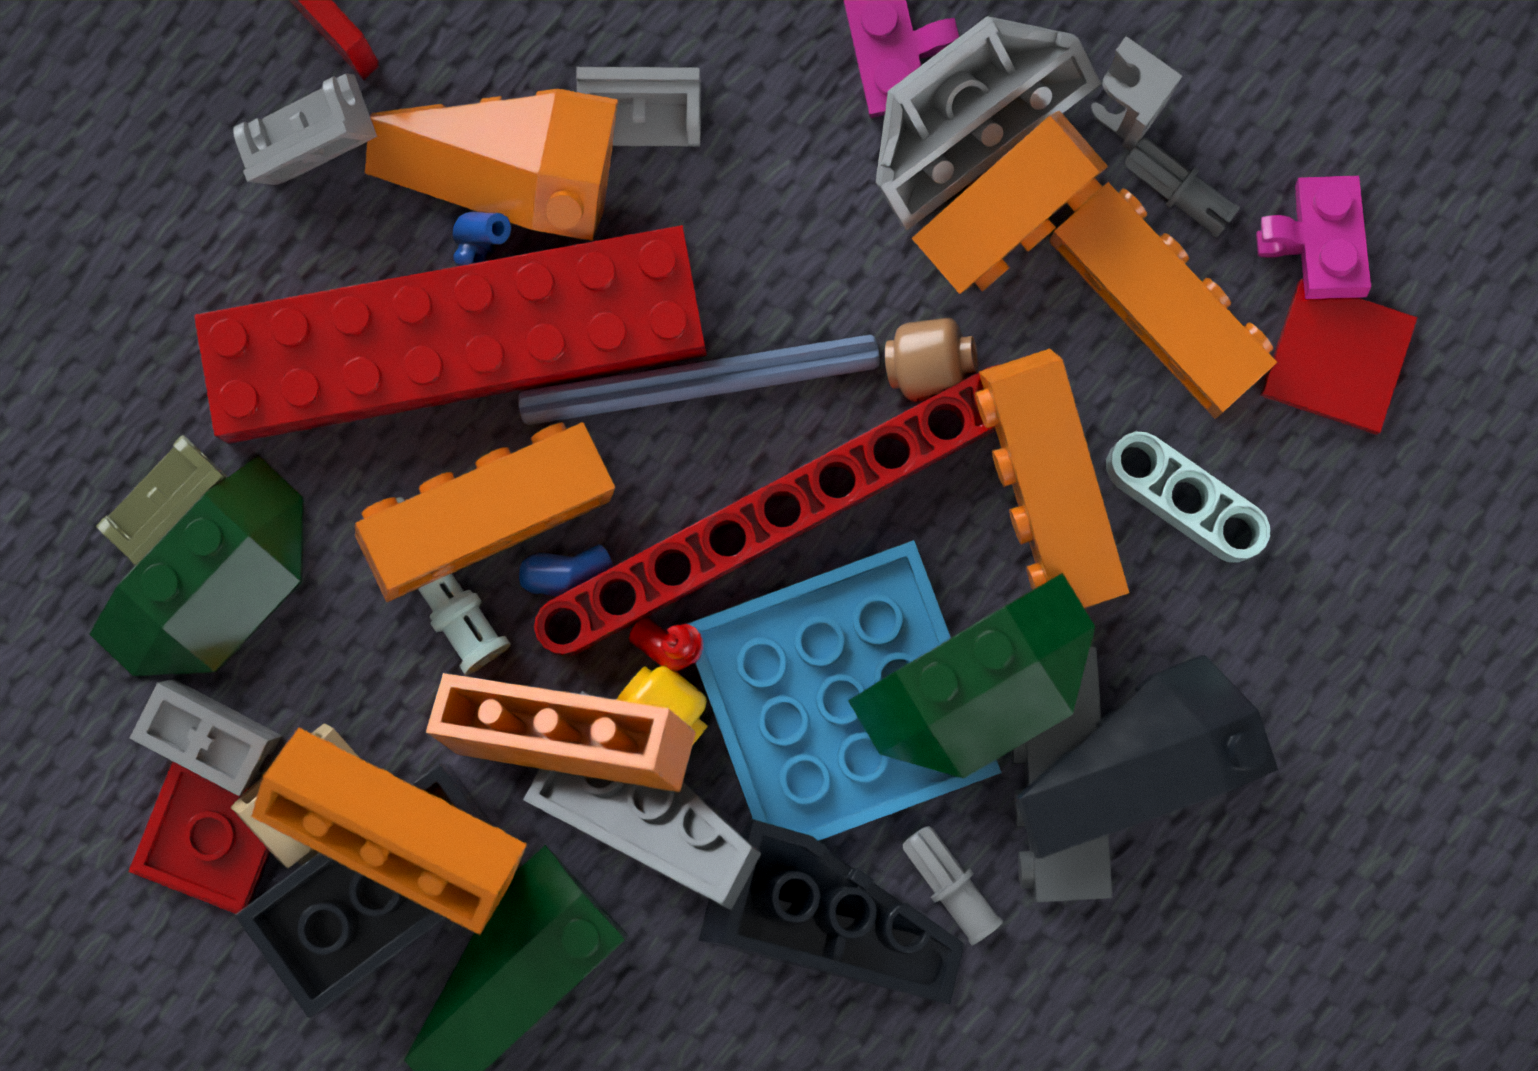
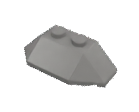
(973, 108)

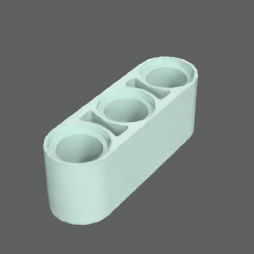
(1217, 499)

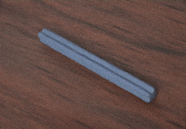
(699, 379)

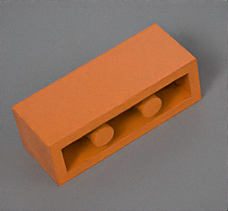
(1012, 204)

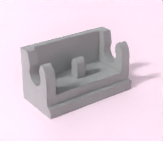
(1141, 86)
(653, 103)
(305, 132)
(204, 736)

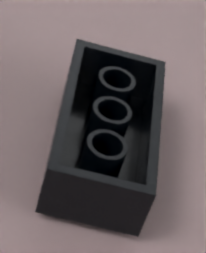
(336, 927)

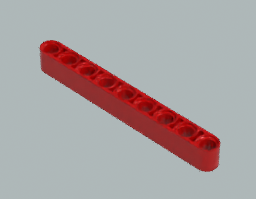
(749, 515)

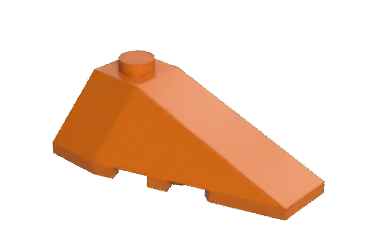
(522, 157)

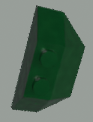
(209, 578)
(984, 685)

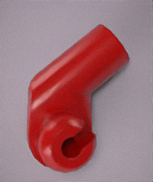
(671, 648)

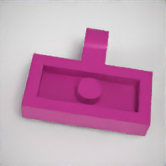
(889, 47)
(1326, 235)

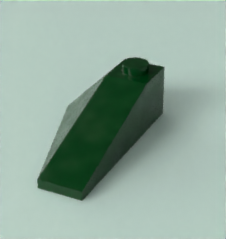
(520, 966)

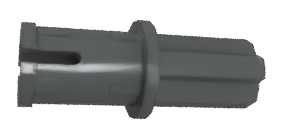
(1180, 186)

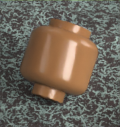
(929, 358)

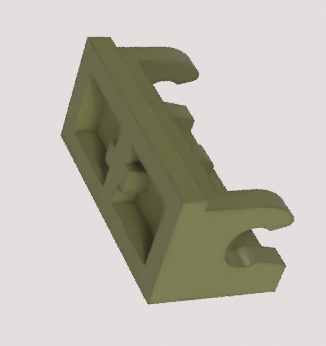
(160, 500)

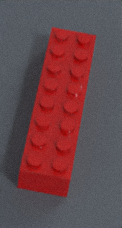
(449, 335)

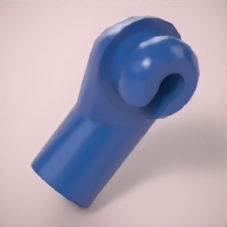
(477, 235)
(559, 573)

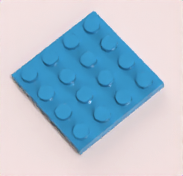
(784, 682)

